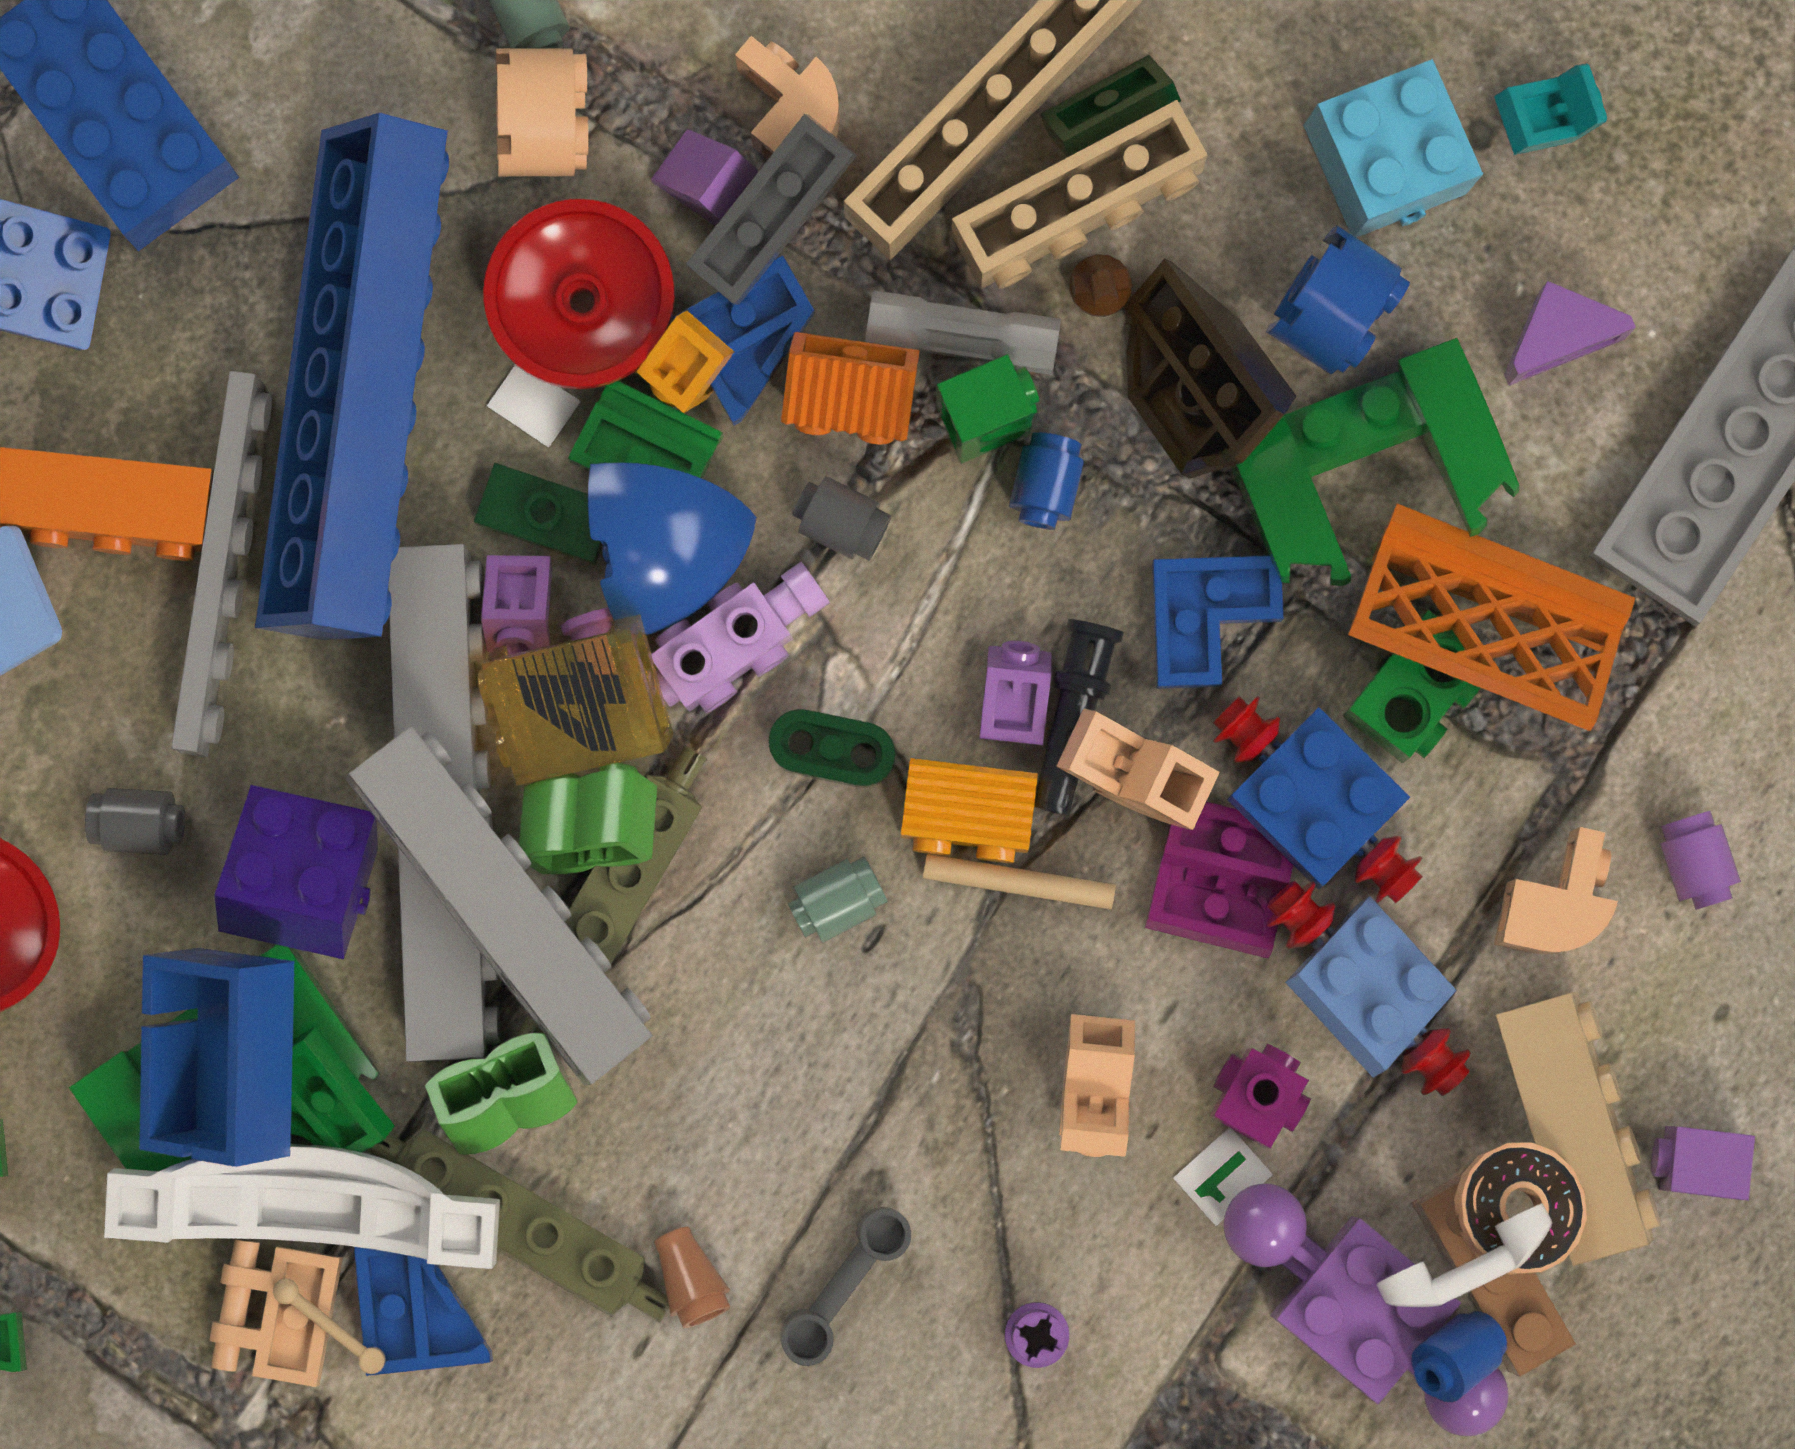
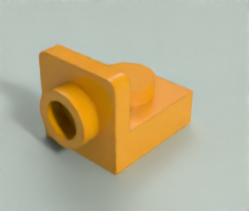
(685, 363)

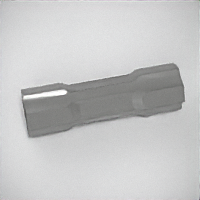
(963, 331)

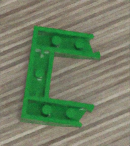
(1428, 397)
(113, 1089)

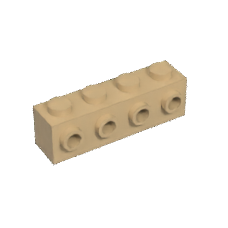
(1080, 195)
(1573, 1114)

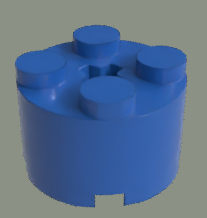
(1336, 302)

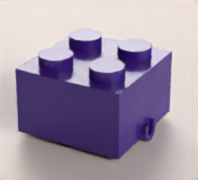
(297, 872)

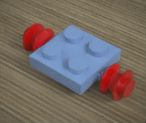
(1370, 987)

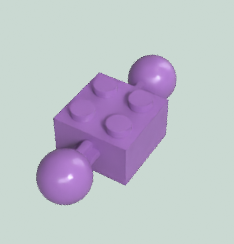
(1340, 1309)

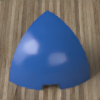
(664, 540)

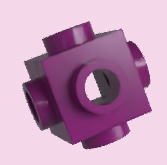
(1237, 1104)

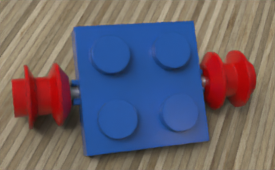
(1318, 799)

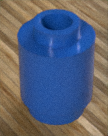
(1047, 480)
(1459, 1356)

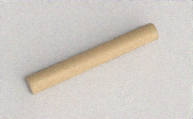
(1019, 881)

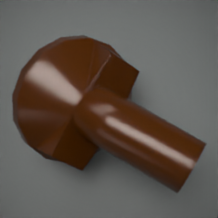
(1100, 285)

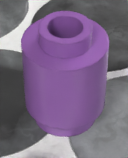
(1699, 860)

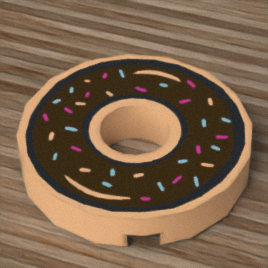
(1540, 1175)

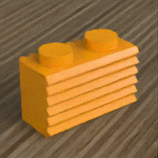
(968, 808)

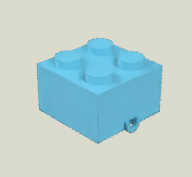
(1392, 149)

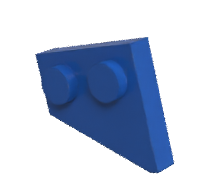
(757, 331)
(414, 1314)

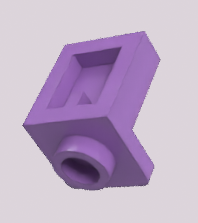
(516, 602)
(1016, 693)

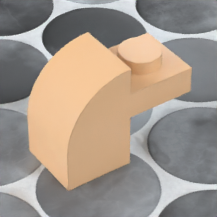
(795, 94)
(1137, 771)
(1565, 917)
(1097, 1086)

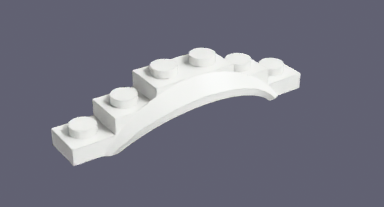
(305, 1197)

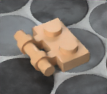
(289, 1342)

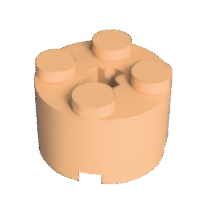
(537, 112)

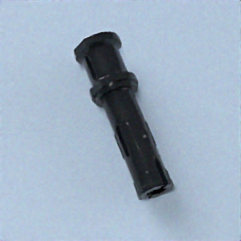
(1078, 691)

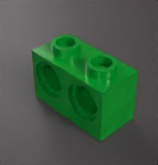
(987, 407)
(1409, 682)

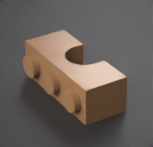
(1514, 1300)

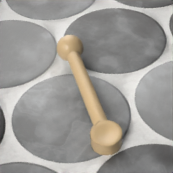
(370, 1359)

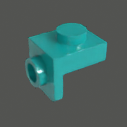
(1551, 110)

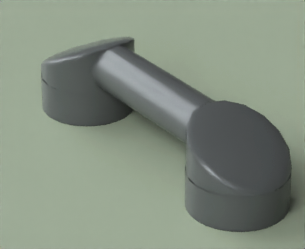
(806, 1332)

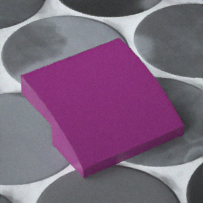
(1219, 883)

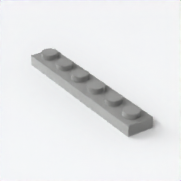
(217, 591)

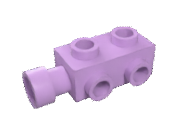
(725, 652)

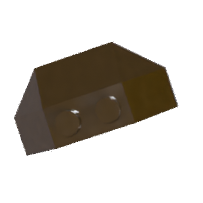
(1198, 374)

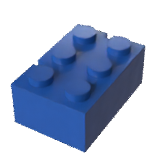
(225, 1078)

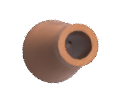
(690, 1279)

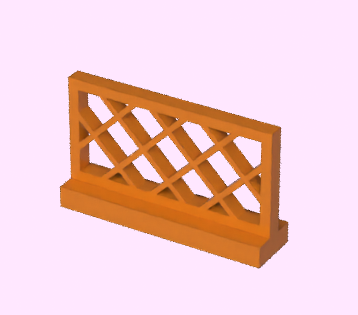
(1503, 585)

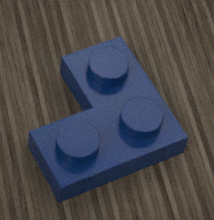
(1194, 600)

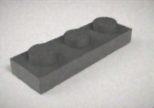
(771, 209)

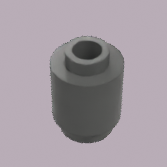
(841, 518)
(134, 821)

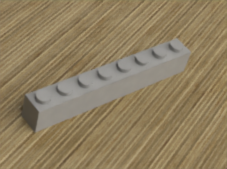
(437, 693)

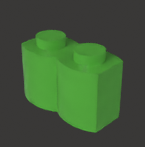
(588, 820)
(492, 1097)

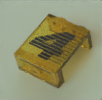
(576, 703)

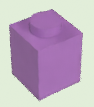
(1703, 1162)

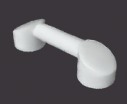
(1520, 1239)

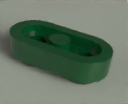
(832, 748)

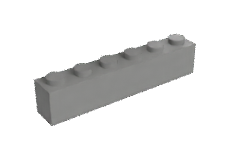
(499, 904)

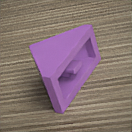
(704, 175)
(1564, 329)

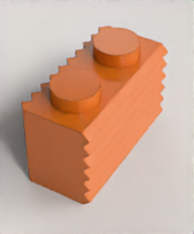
(849, 388)

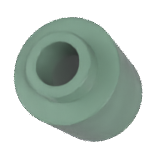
(531, 22)
(837, 899)

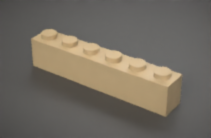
(978, 117)

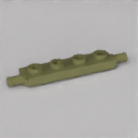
(616, 895)
(534, 1229)

